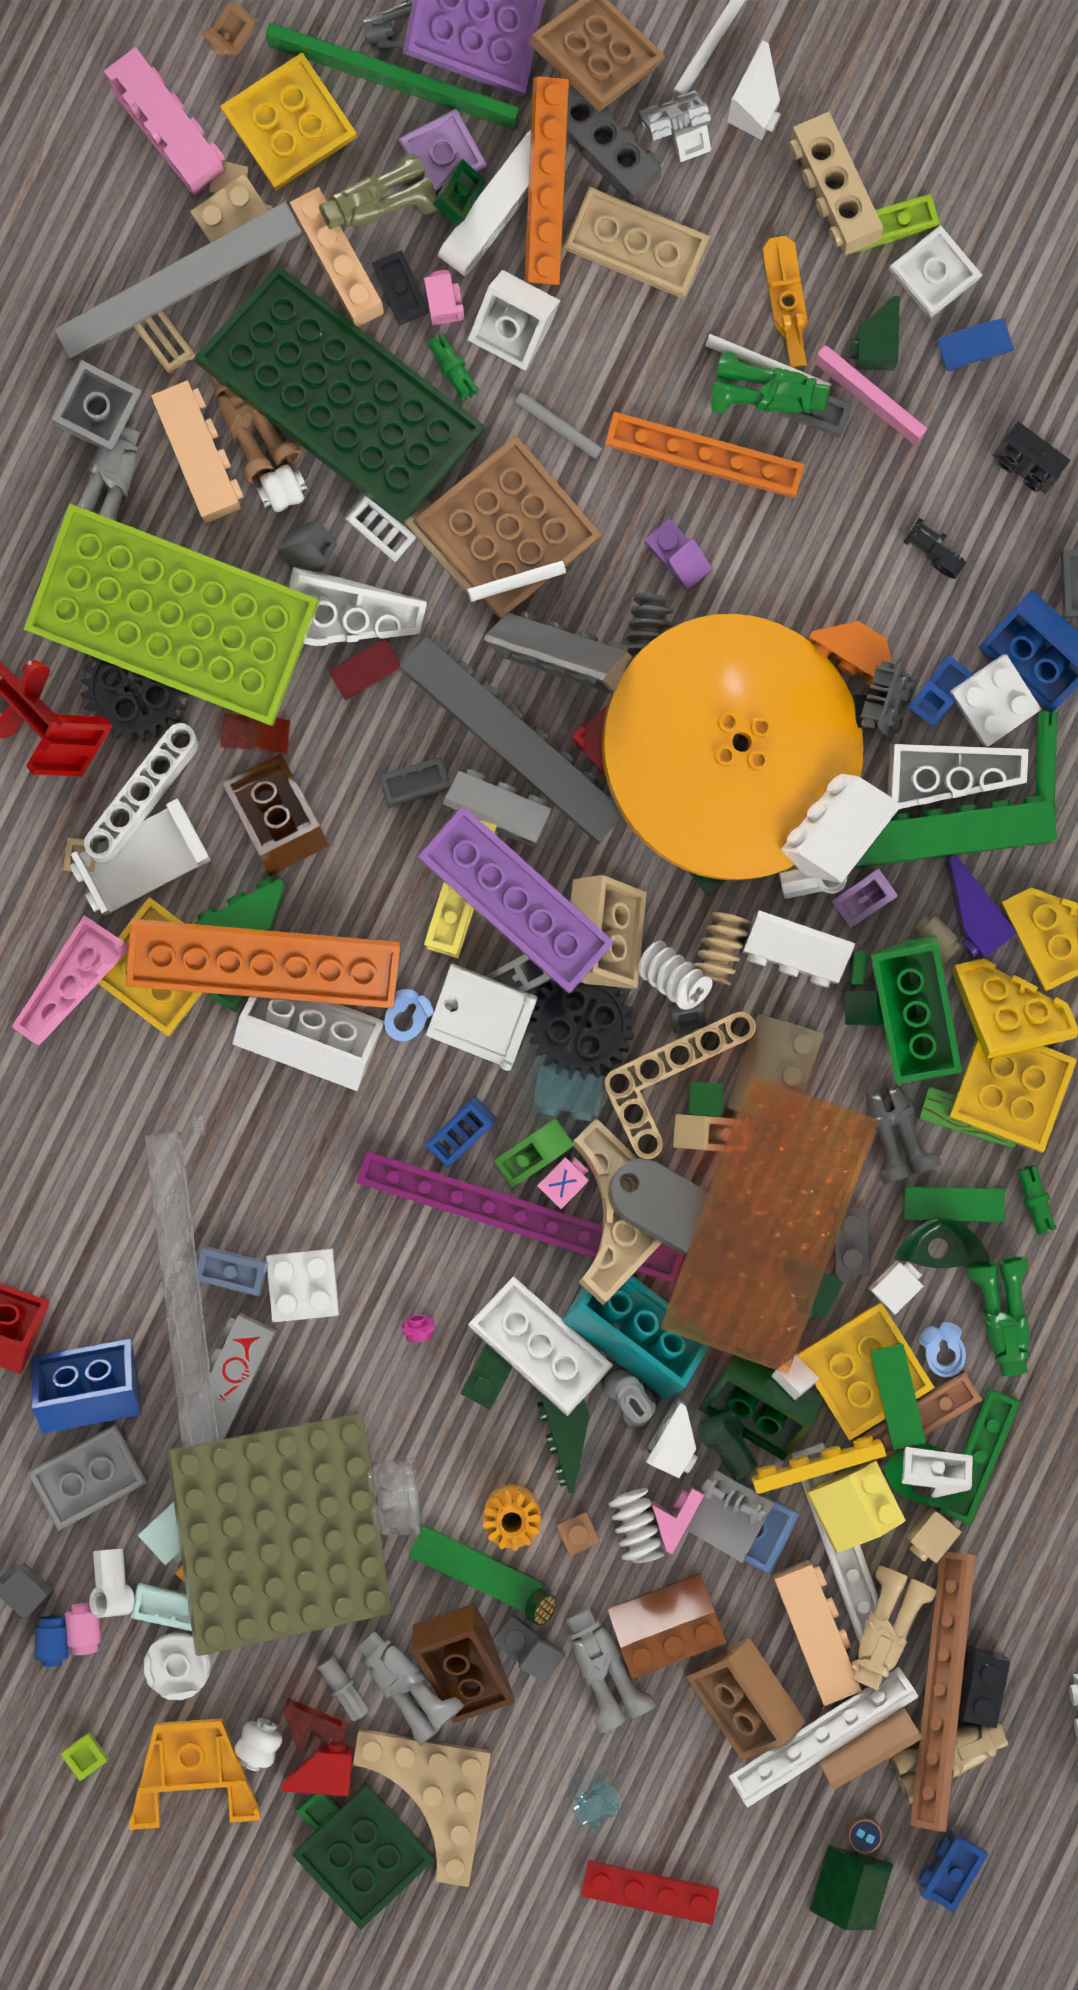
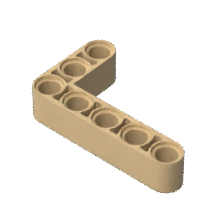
(667, 1068)

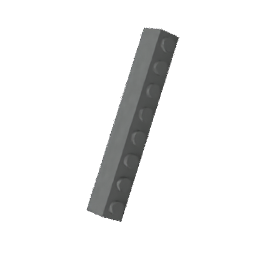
(511, 738)

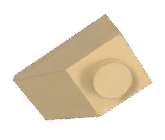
(701, 1132)

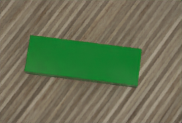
(953, 1204)
(897, 1396)

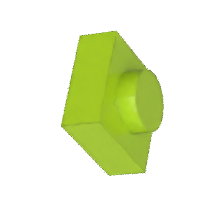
(84, 1756)

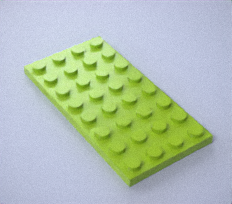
(171, 614)

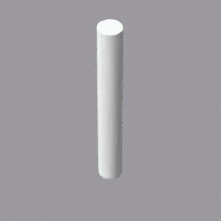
(516, 581)

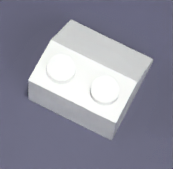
(513, 319)

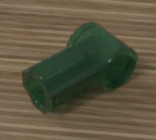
(725, 1434)

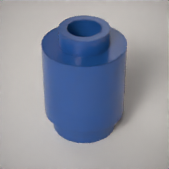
(51, 1641)

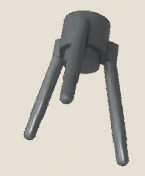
(379, 26)

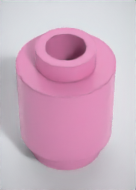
(82, 1630)

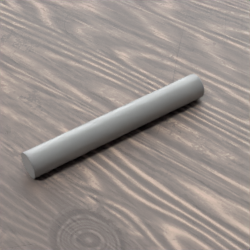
(558, 425)

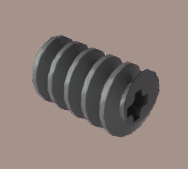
(649, 620)

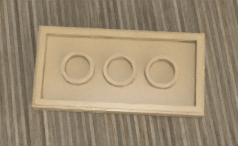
(636, 242)

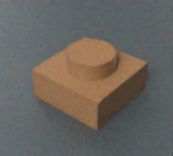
(578, 1533)

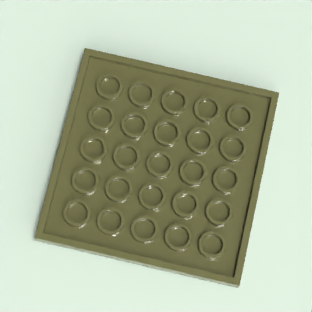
(278, 1533)

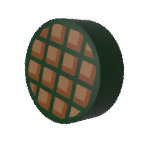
(540, 1607)

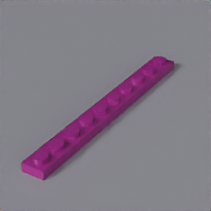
(500, 1210)

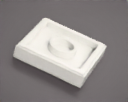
(935, 272)

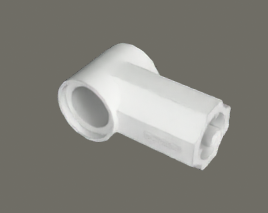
(797, 884)
(111, 1593)

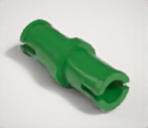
(453, 367)
(1036, 1199)

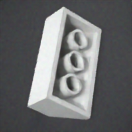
(310, 1037)

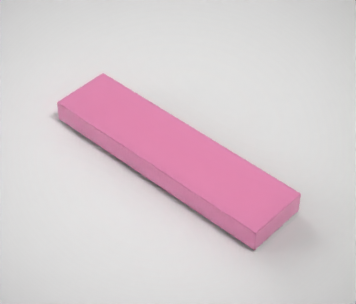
(870, 395)

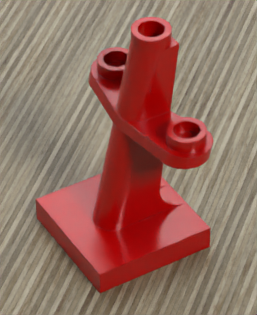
(66, 740)

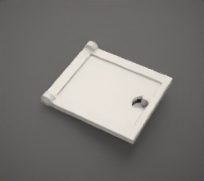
(487, 1019)

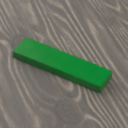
(985, 1446)
(474, 1568)

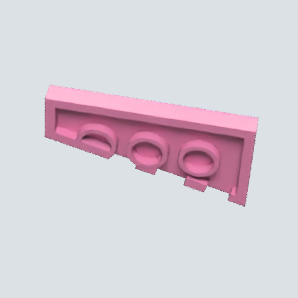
(74, 973)

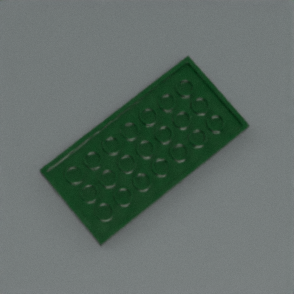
(339, 394)

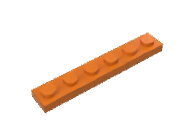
(546, 180)
(704, 455)

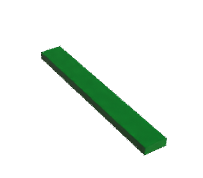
(393, 76)

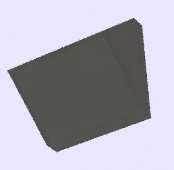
(687, 1019)

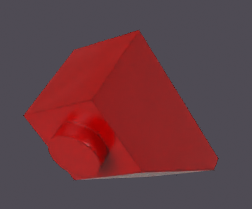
(323, 1771)

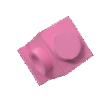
(443, 297)

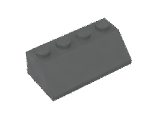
(559, 652)

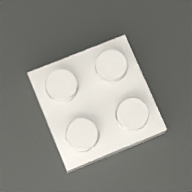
(995, 700)
(302, 1285)

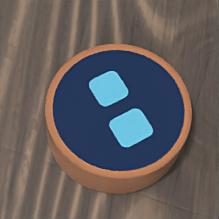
(864, 1834)

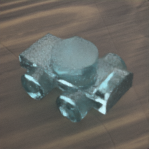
(594, 1808)

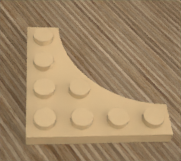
(621, 1245)
(443, 1782)

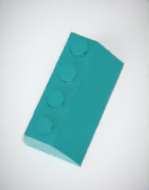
(631, 1335)

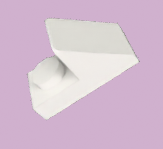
(941, 1471)

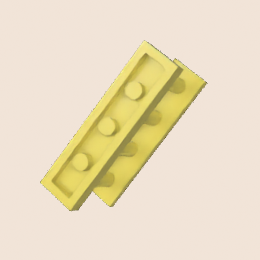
(450, 919)

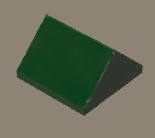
(850, 1889)

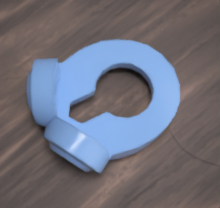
(402, 999)
(930, 1340)

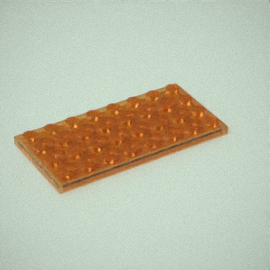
(769, 1223)

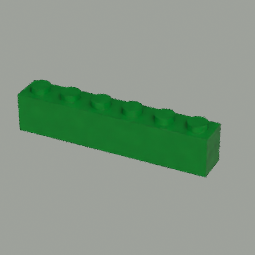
(963, 832)

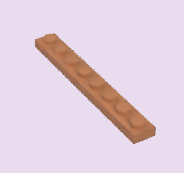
(943, 1691)

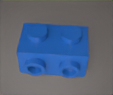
(951, 1871)

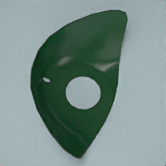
(962, 1242)

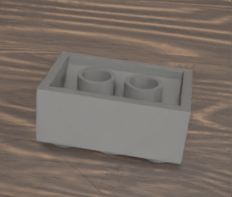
(514, 815)

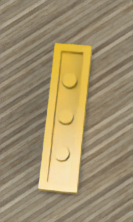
(803, 1468)

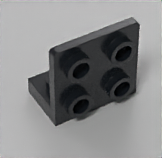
(1030, 458)

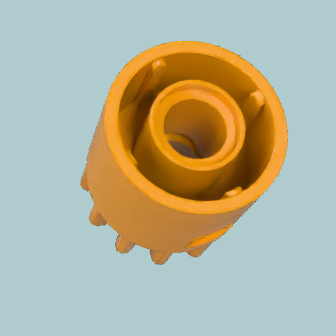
(517, 1500)

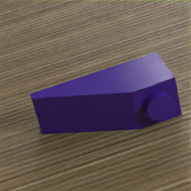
(977, 916)

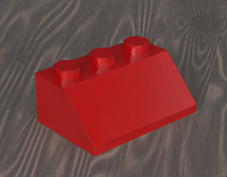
(19, 1326)

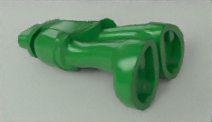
(782, 388)
(1006, 1331)

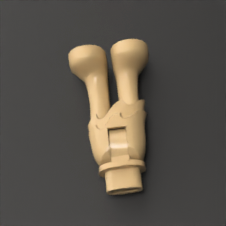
(881, 1642)
(971, 1749)

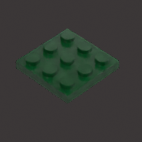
(363, 1856)

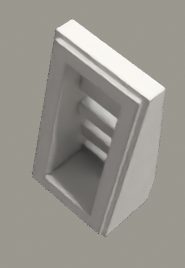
(352, 515)

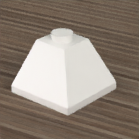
(757, 96)
(673, 1442)

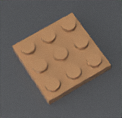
(596, 50)

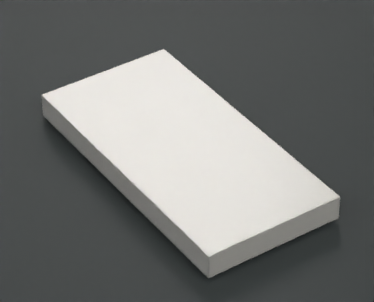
(540, 1346)

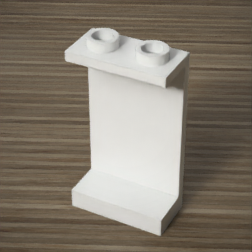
(153, 856)

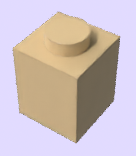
(932, 1536)

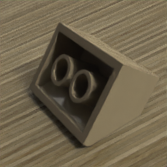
(778, 1054)

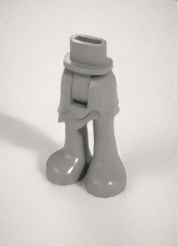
(115, 471)
(628, 1390)
(595, 1655)
(396, 1677)

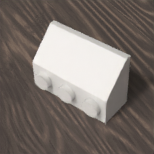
(839, 828)
(797, 949)

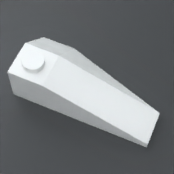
(355, 609)

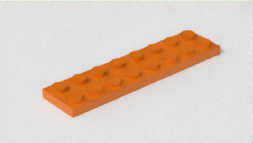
(262, 963)

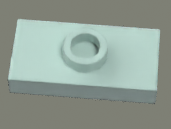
(161, 1607)

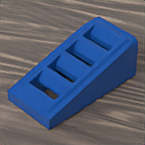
(481, 1112)

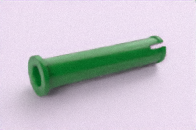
(1046, 756)

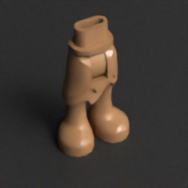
(241, 422)

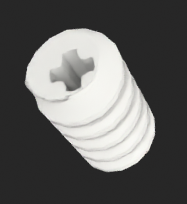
(674, 976)
(636, 1526)

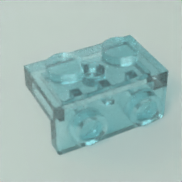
(558, 1093)

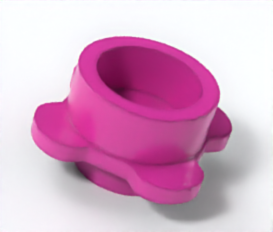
(418, 1328)

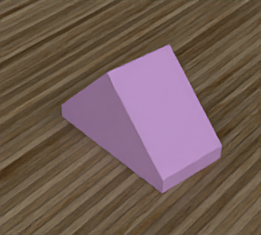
(864, 898)

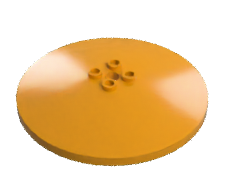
(674, 752)

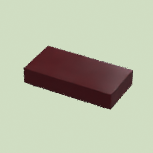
(365, 669)

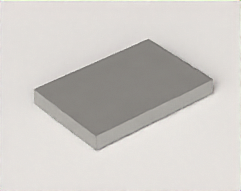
(87, 1477)

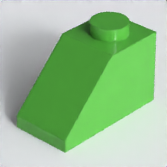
(533, 1152)

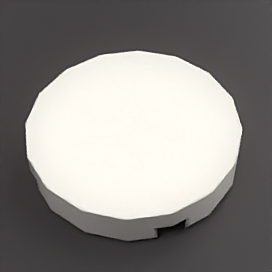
(174, 1668)

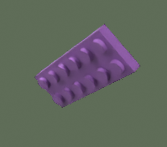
(515, 899)

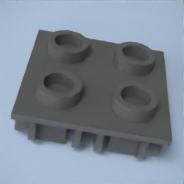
(900, 690)

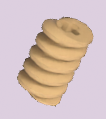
(721, 946)

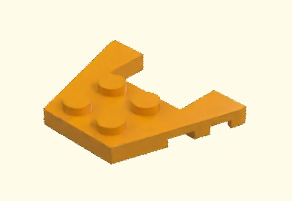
(191, 1758)

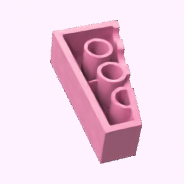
(164, 121)

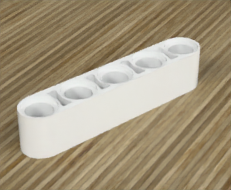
(489, 212)
(145, 777)

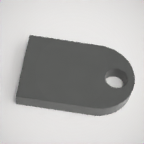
(661, 1205)

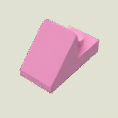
(674, 1524)

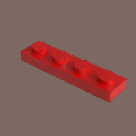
(650, 1892)

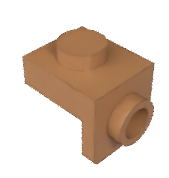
(230, 30)

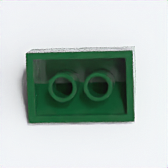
(765, 1408)

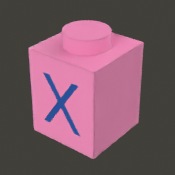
(564, 1181)

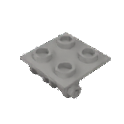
(729, 1516)

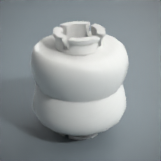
(282, 488)
(258, 1744)

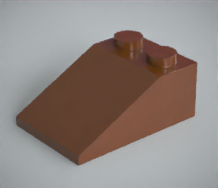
(275, 814)
(462, 1661)

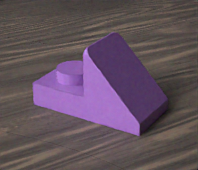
(678, 554)

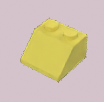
(855, 1506)

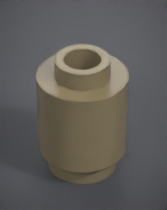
(946, 937)

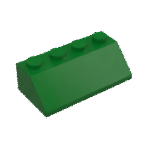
(916, 1010)

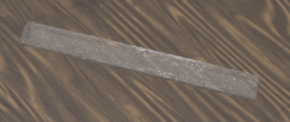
(181, 1288)

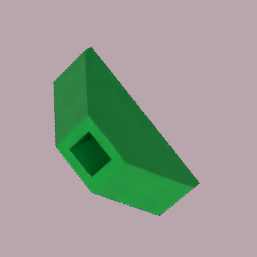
(252, 911)

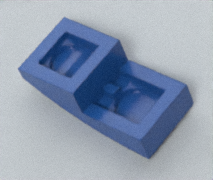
(975, 344)
(934, 697)

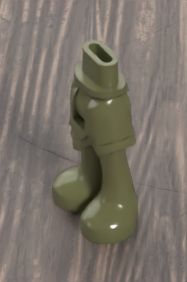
(363, 203)

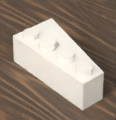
(944, 772)

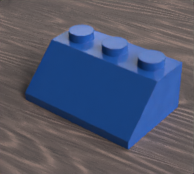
(1040, 648)
(85, 1386)

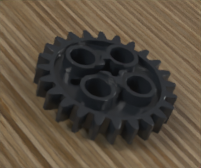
(109, 699)
(607, 1038)

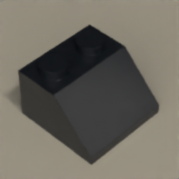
(983, 1686)

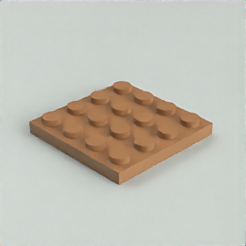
(507, 522)

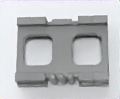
(676, 114)

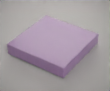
(442, 146)

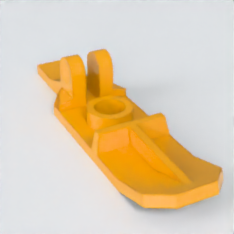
(783, 282)

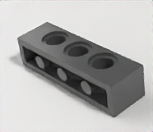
(629, 181)

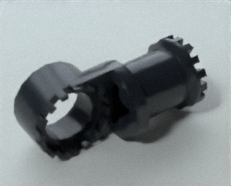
(930, 543)

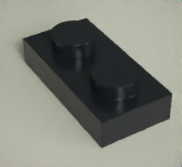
(400, 287)

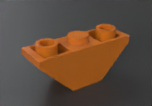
(853, 647)

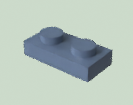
(231, 1271)

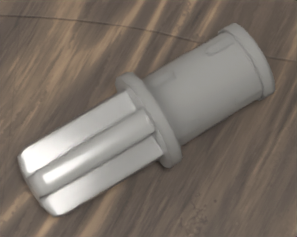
(342, 1688)

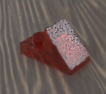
(252, 735)
(304, 1718)

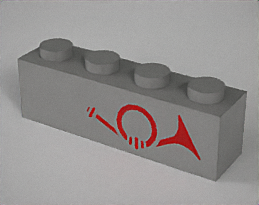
(236, 1367)

